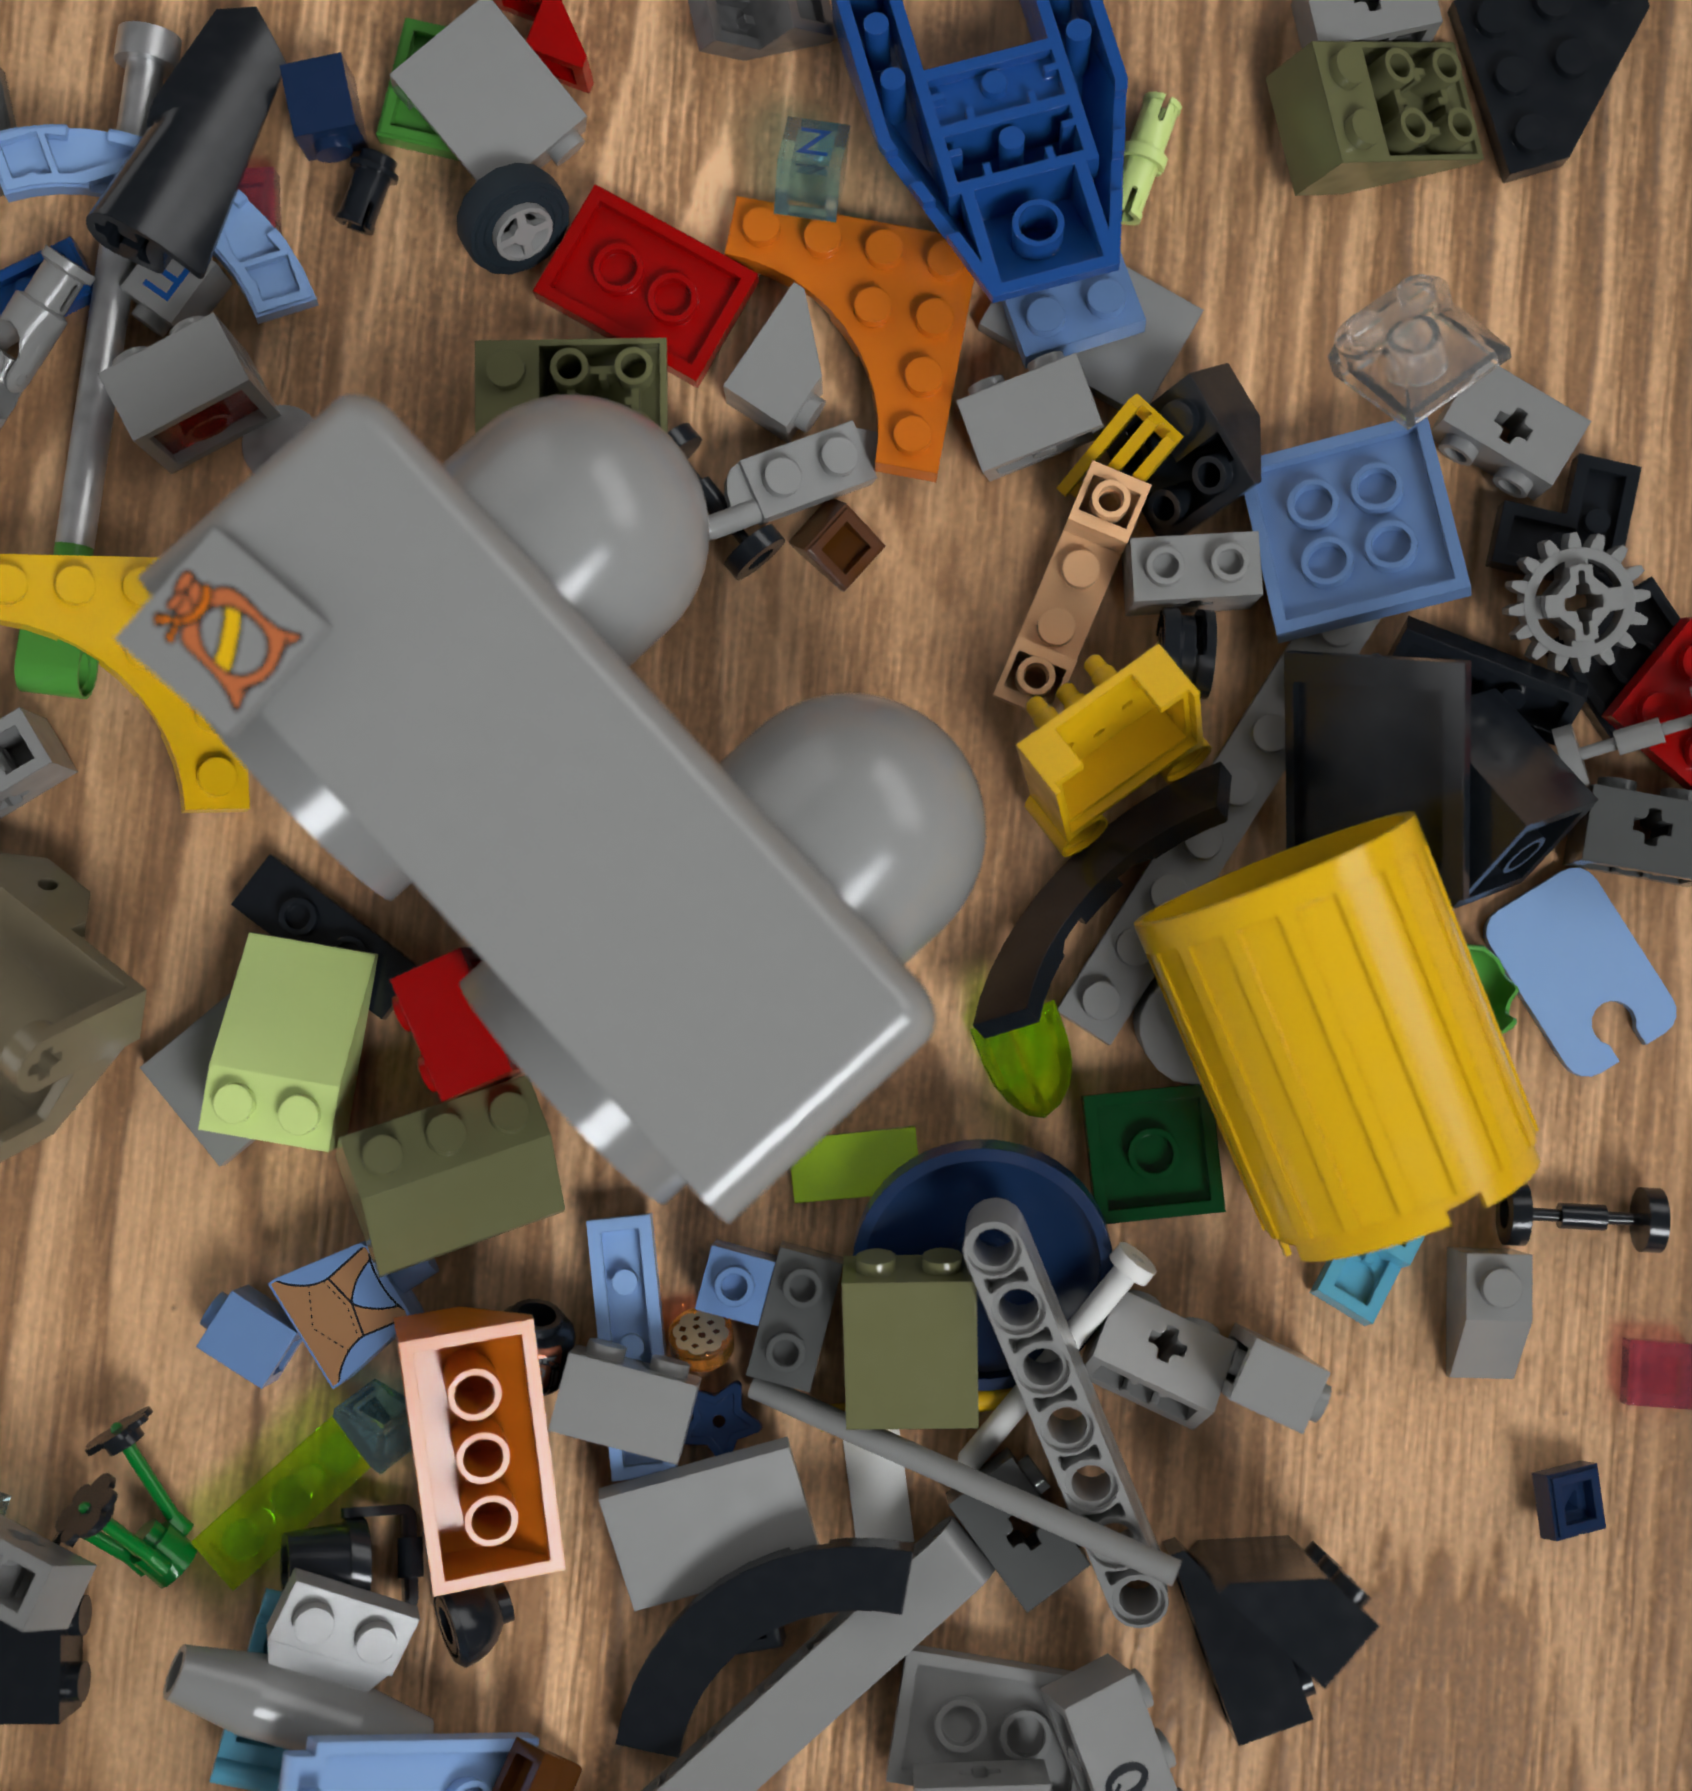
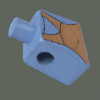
(346, 1309)

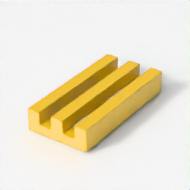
(1152, 422)

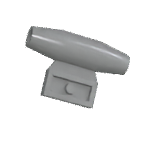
(319, 1673)

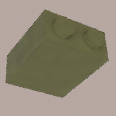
(910, 1341)

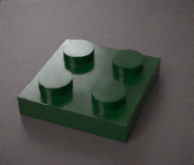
(1153, 1153)

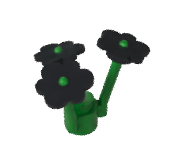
(156, 1548)

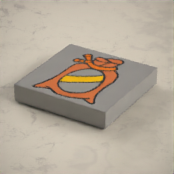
(223, 633)

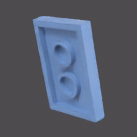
(1075, 315)

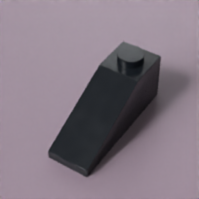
(1252, 1677)

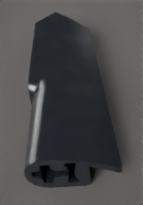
(196, 148)

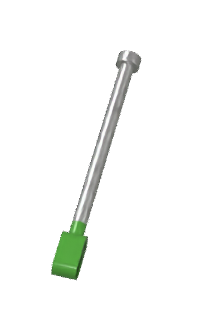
(42, 663)

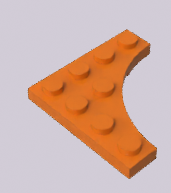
(892, 297)

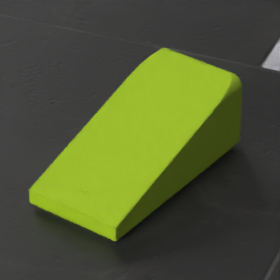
(851, 1163)

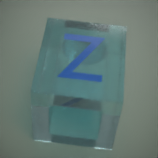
(811, 169)

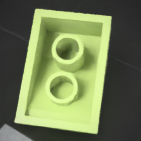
(290, 1043)

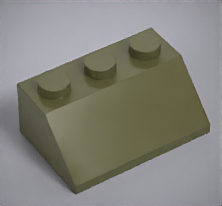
(451, 1175)

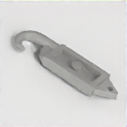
(796, 477)

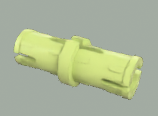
(1145, 153)

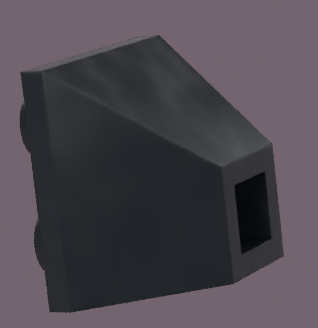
(1213, 460)

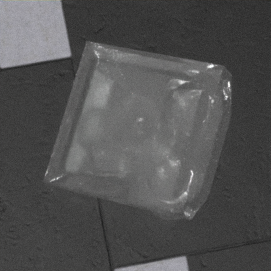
(1414, 350)

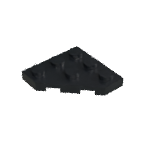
(1541, 71)

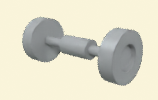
(1624, 740)

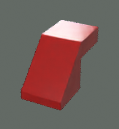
(554, 40)

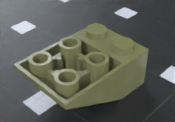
(1372, 114)
(610, 368)

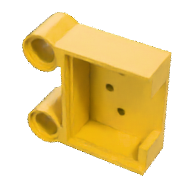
(1109, 744)

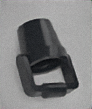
(345, 1551)

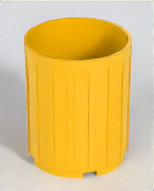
(1344, 1040)

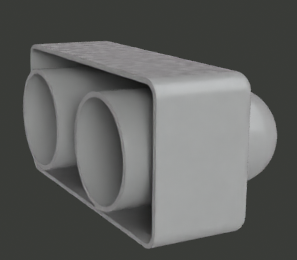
(661, 935)

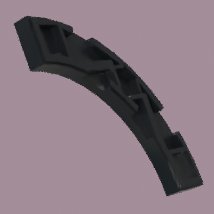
(1035, 946)
(743, 1608)

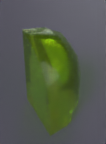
(1030, 1063)

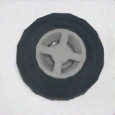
(512, 218)

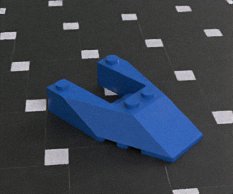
(1007, 147)

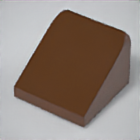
(837, 543)

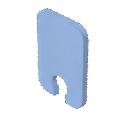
(1571, 956)

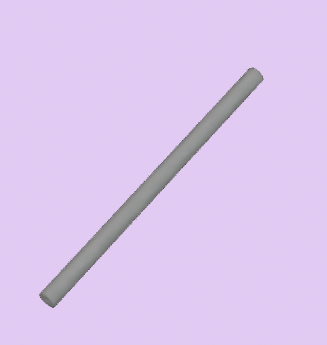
(971, 1482)

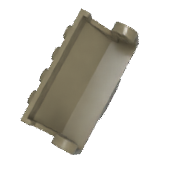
(60, 1002)

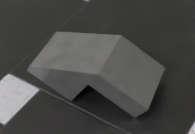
(760, 27)

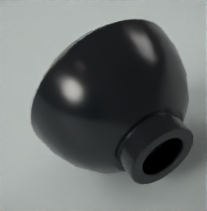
(472, 1621)

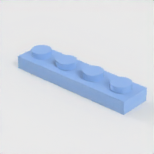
(628, 1307)

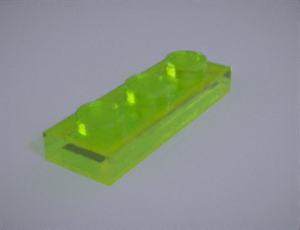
(281, 1503)

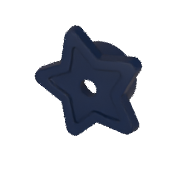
(737, 1420)

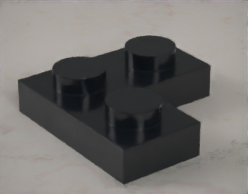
(1595, 501)

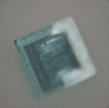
(376, 1424)

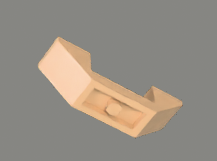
(1072, 586)

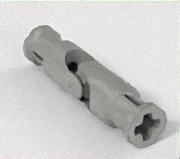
(36, 322)

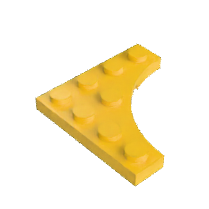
(87, 606)

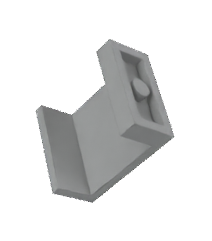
(490, 95)

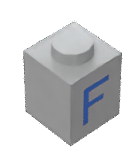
(174, 294)

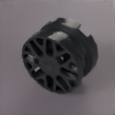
(1190, 644)

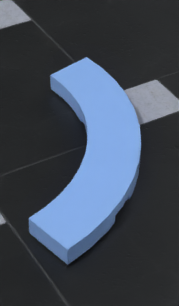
(84, 162)

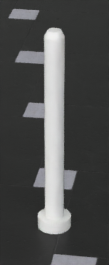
(1129, 1268)

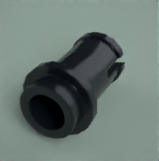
(367, 190)

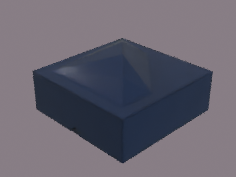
(1568, 1500)

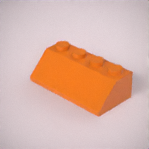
(479, 1446)

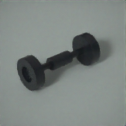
(753, 549)
(1647, 1218)

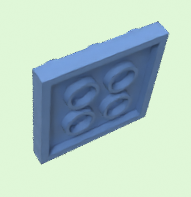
(1355, 530)

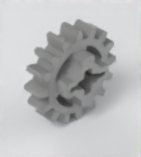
(1574, 577)

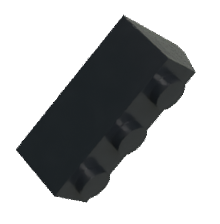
(1292, 1597)

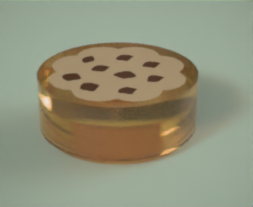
(701, 1340)

